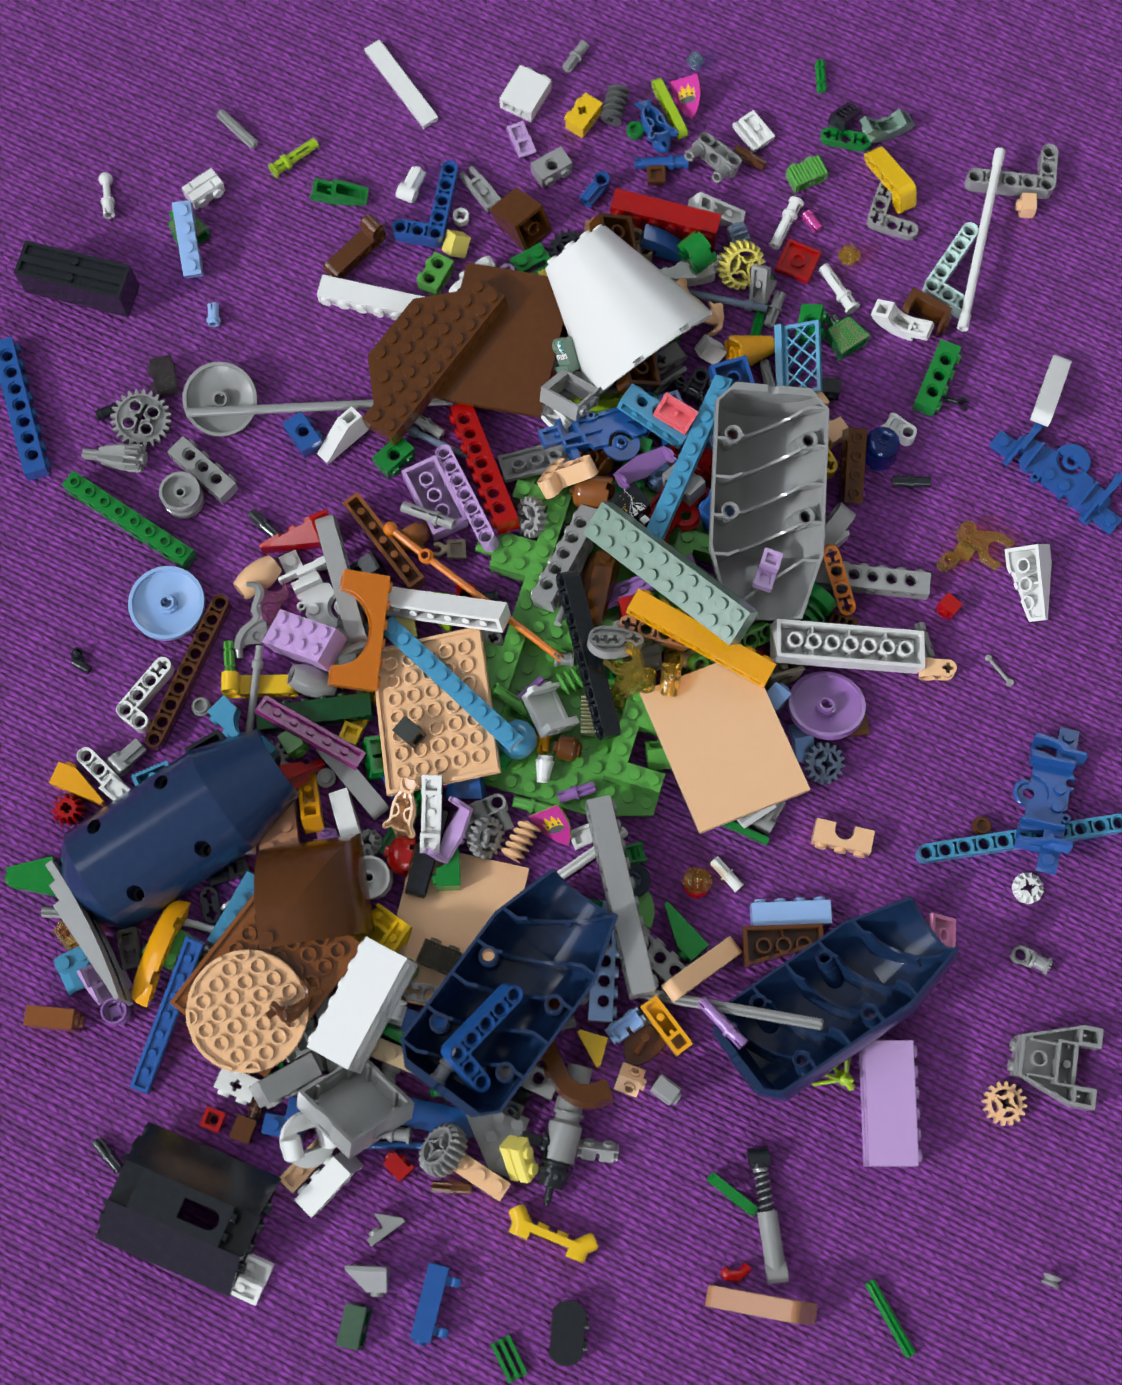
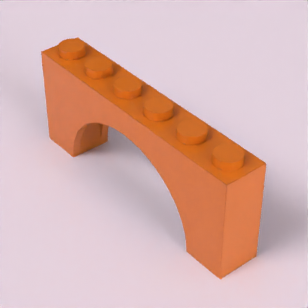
(372, 594)

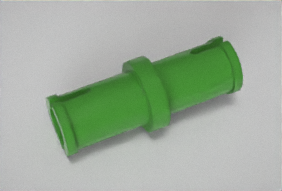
(529, 805)

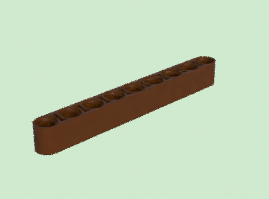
(188, 681)

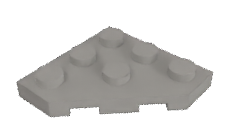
(491, 1132)

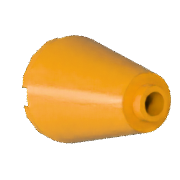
(753, 346)

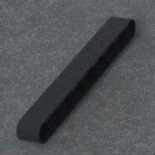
(590, 666)

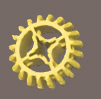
(732, 254)

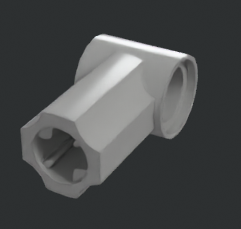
(122, 761)
(768, 821)

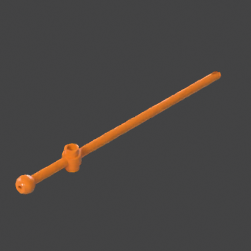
(391, 529)

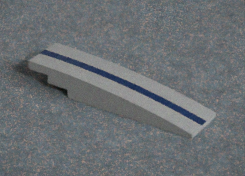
(89, 936)

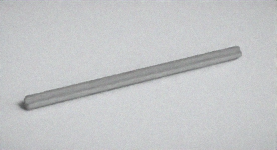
(745, 1011)

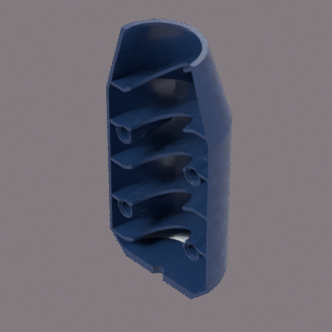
(160, 833)
(547, 945)
(855, 979)

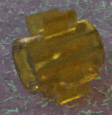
(849, 254)

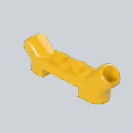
(577, 1248)

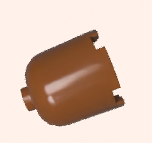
(593, 491)

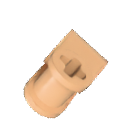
(935, 669)

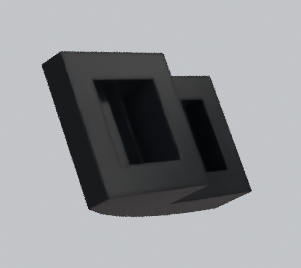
(231, 872)

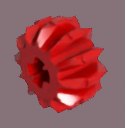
(62, 805)

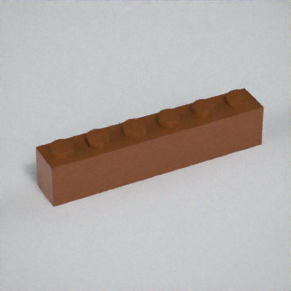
(385, 544)

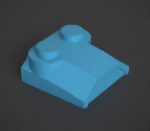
(67, 965)

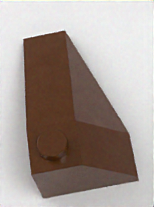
(599, 581)

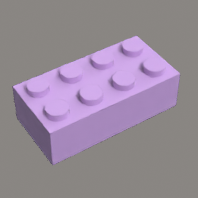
(433, 491)
(304, 640)

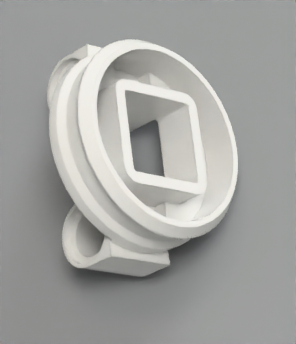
(292, 1146)

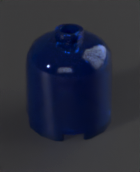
(881, 448)

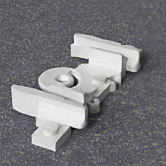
(317, 598)

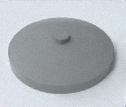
(217, 386)

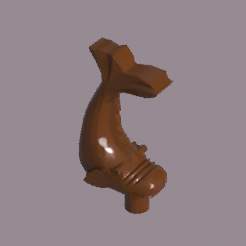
(292, 1013)

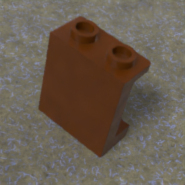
(928, 309)

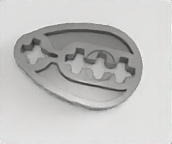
(616, 641)

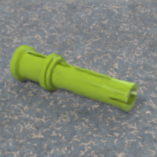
(285, 162)

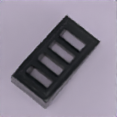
(844, 116)

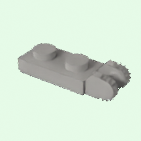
(480, 189)

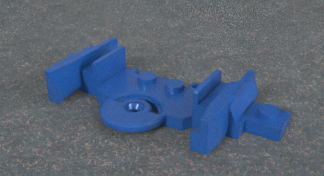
(597, 430)
(1044, 465)

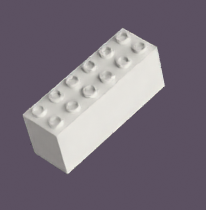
(362, 1005)

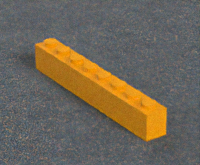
(691, 633)

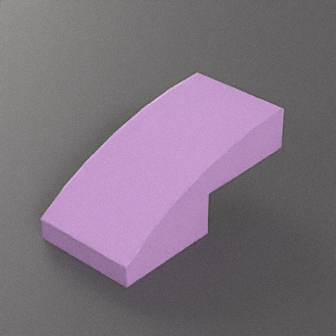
(521, 139)
(767, 570)

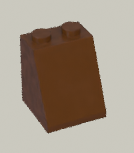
(521, 218)

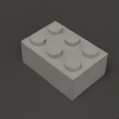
(285, 1081)

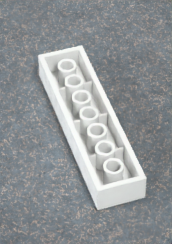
(847, 646)

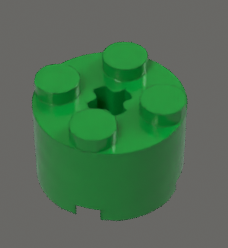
(696, 251)

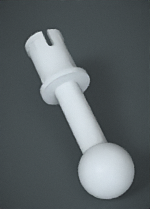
(107, 201)

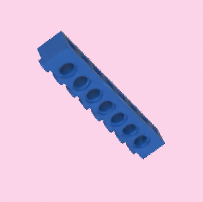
(31, 468)

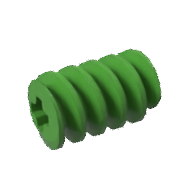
(569, 680)

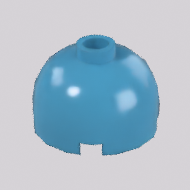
(527, 745)

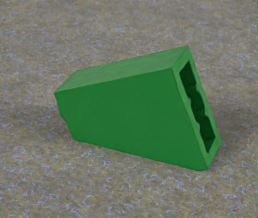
(31, 877)

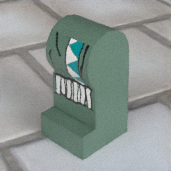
(565, 354)

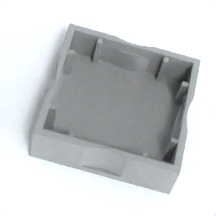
(355, 1107)

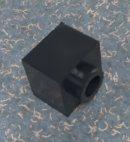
(831, 388)

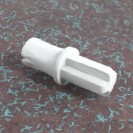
(726, 874)

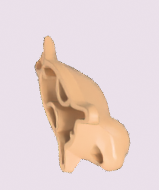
(403, 810)

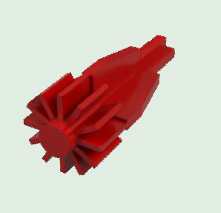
(299, 773)

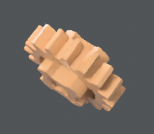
(1012, 1107)

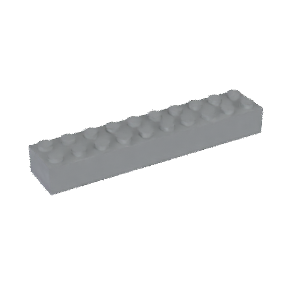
(620, 898)

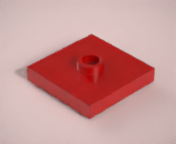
(798, 261)

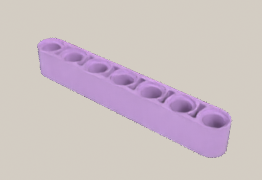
(448, 463)

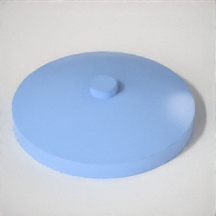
(166, 603)

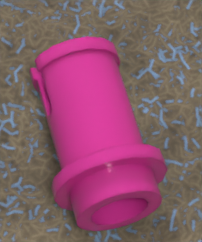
(812, 221)

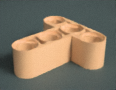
(564, 473)

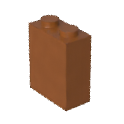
(54, 1018)

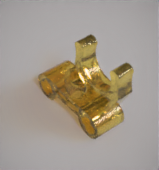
(972, 541)
(631, 676)

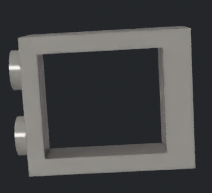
(565, 380)

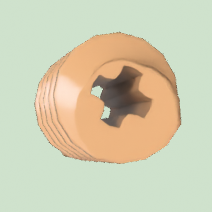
(520, 840)

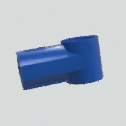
(595, 190)

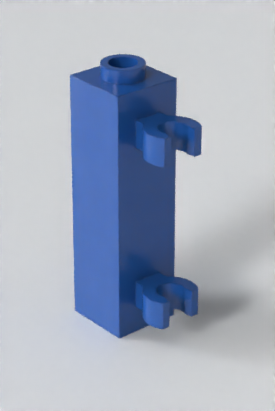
(429, 1304)

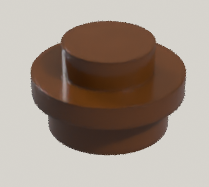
(981, 826)

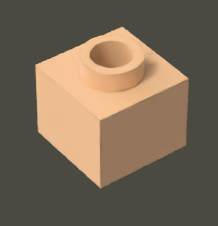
(1026, 205)

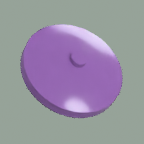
(826, 705)

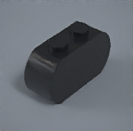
(567, 1333)

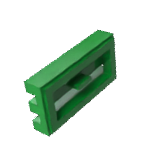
(516, 1375)

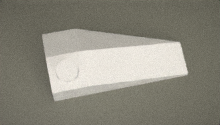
(1032, 576)

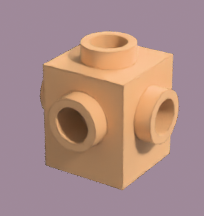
(630, 1080)

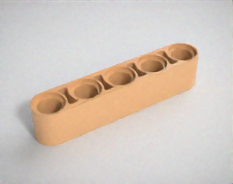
(701, 969)

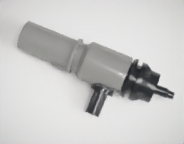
(561, 1139)

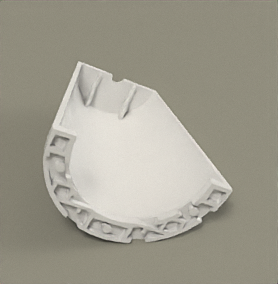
(617, 305)

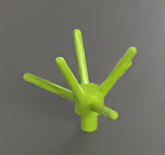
(842, 1076)

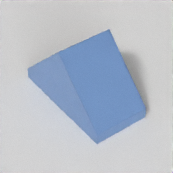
(800, 741)

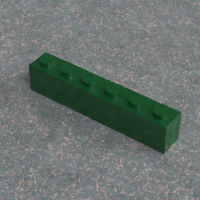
(327, 710)

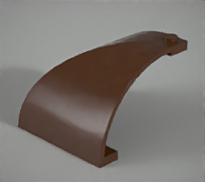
(311, 891)

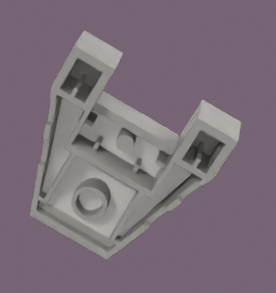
(1051, 1059)

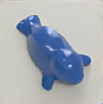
(656, 127)

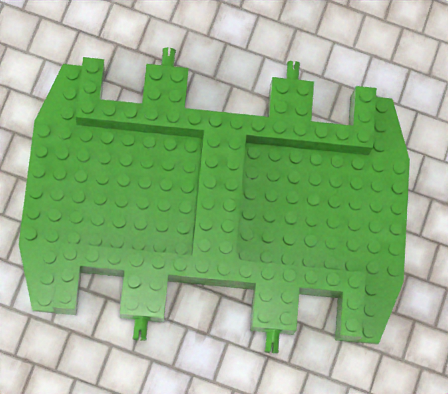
(522, 662)

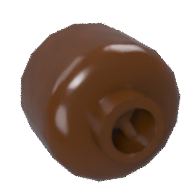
(568, 748)

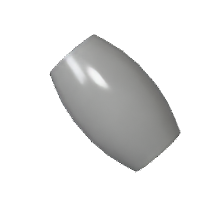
(310, 681)

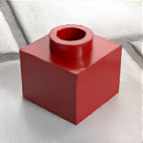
(948, 606)
(206, 1120)

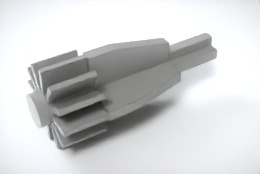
(119, 456)

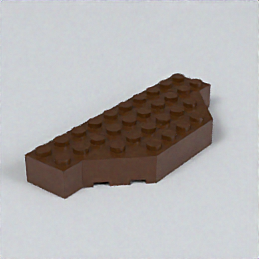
(424, 352)

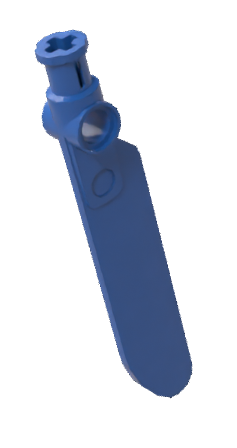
(430, 1114)

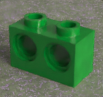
(373, 759)

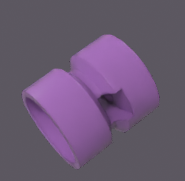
(115, 1012)

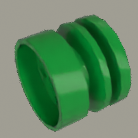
(818, 605)

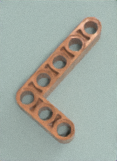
(761, 1305)

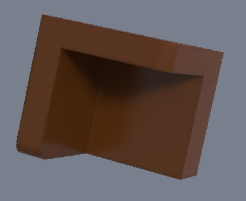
(243, 1129)

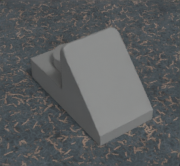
(761, 284)
(389, 1224)

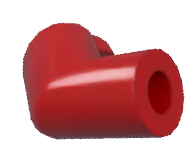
(735, 1275)

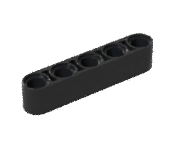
(424, 865)

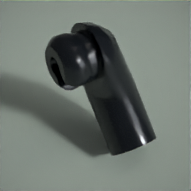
(77, 659)

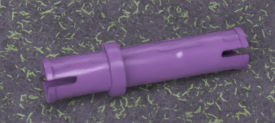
(729, 1030)

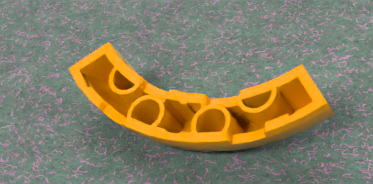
(157, 951)

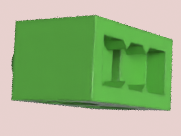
(439, 276)

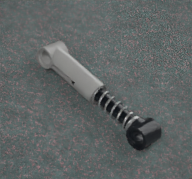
(768, 1220)

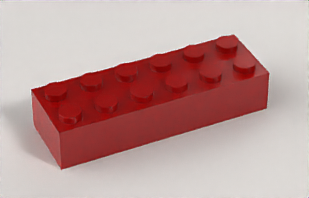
(666, 215)

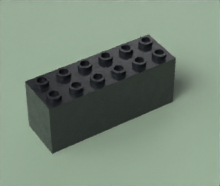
(76, 278)

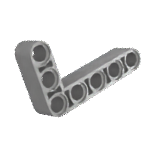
(1019, 180)

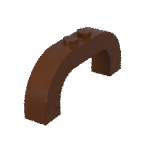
(577, 1094)

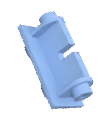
(617, 1029)

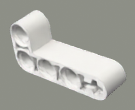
(148, 694)

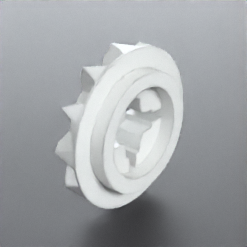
(1024, 896)

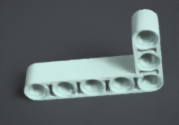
(945, 268)

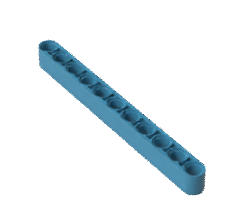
(993, 846)

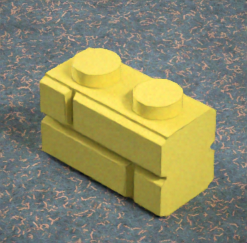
(519, 1158)

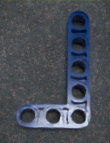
(439, 211)
(478, 1034)

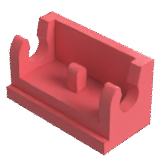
(675, 413)

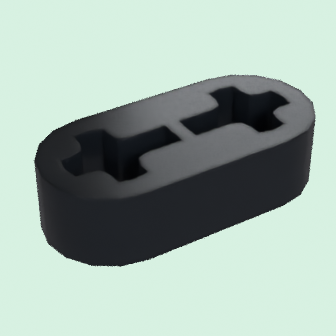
(206, 906)

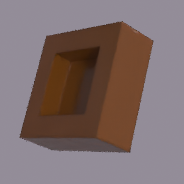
(656, 175)

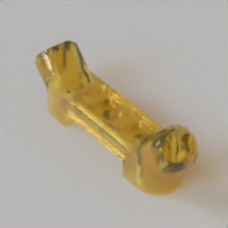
(671, 672)

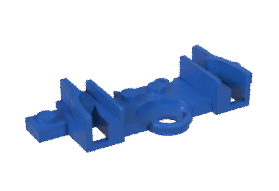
(1051, 794)

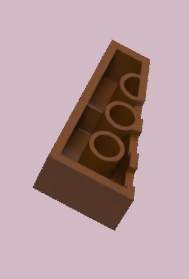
(773, 942)

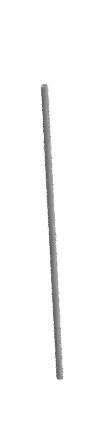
(313, 406)

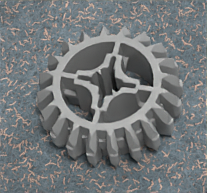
(443, 1150)

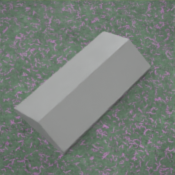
(533, 459)

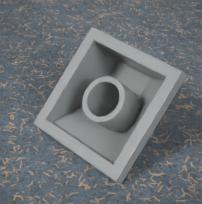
(370, 1278)

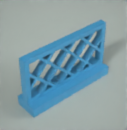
(783, 357)

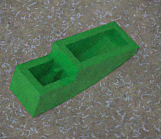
(338, 192)

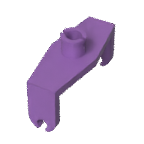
(643, 465)

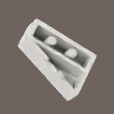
(326, 1183)

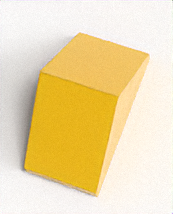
(594, 1045)

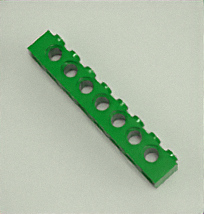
(129, 520)

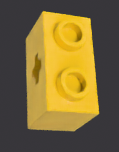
(583, 115)

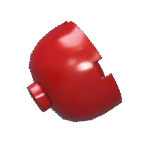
(400, 854)

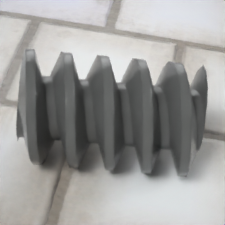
(614, 104)

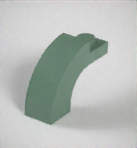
(888, 127)

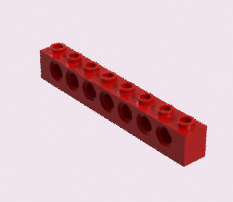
(508, 518)

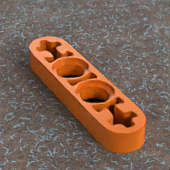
(839, 579)

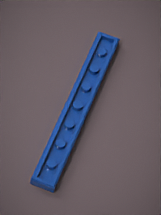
(166, 1017)

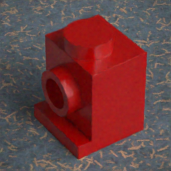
(398, 1165)

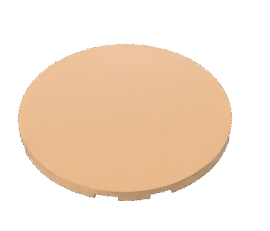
(230, 1007)

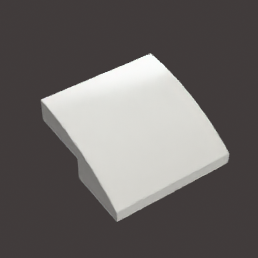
(251, 1288)

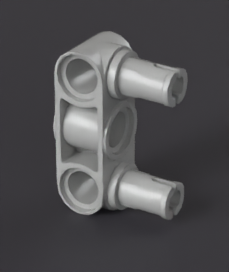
(716, 155)
(484, 808)

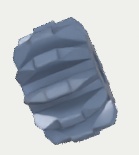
(738, 231)

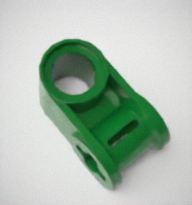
(632, 850)

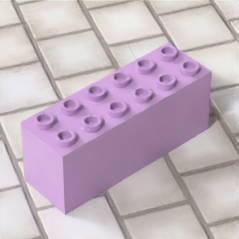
(889, 1104)

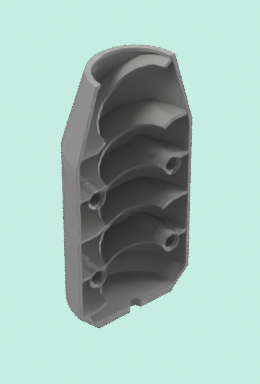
(762, 488)

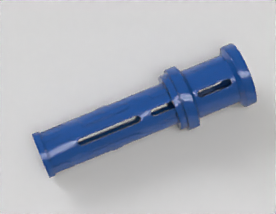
(670, 162)

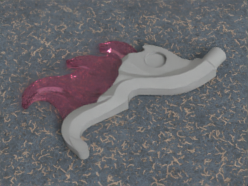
(264, 611)

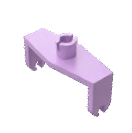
(454, 833)

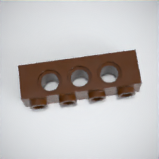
(852, 466)

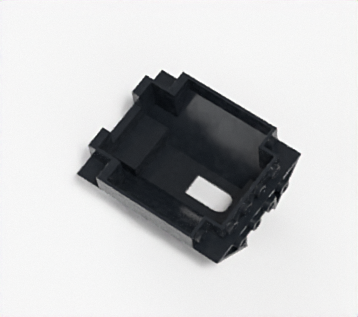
(151, 1191)

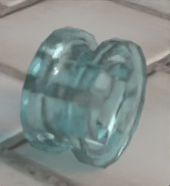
(695, 60)

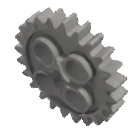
(124, 413)

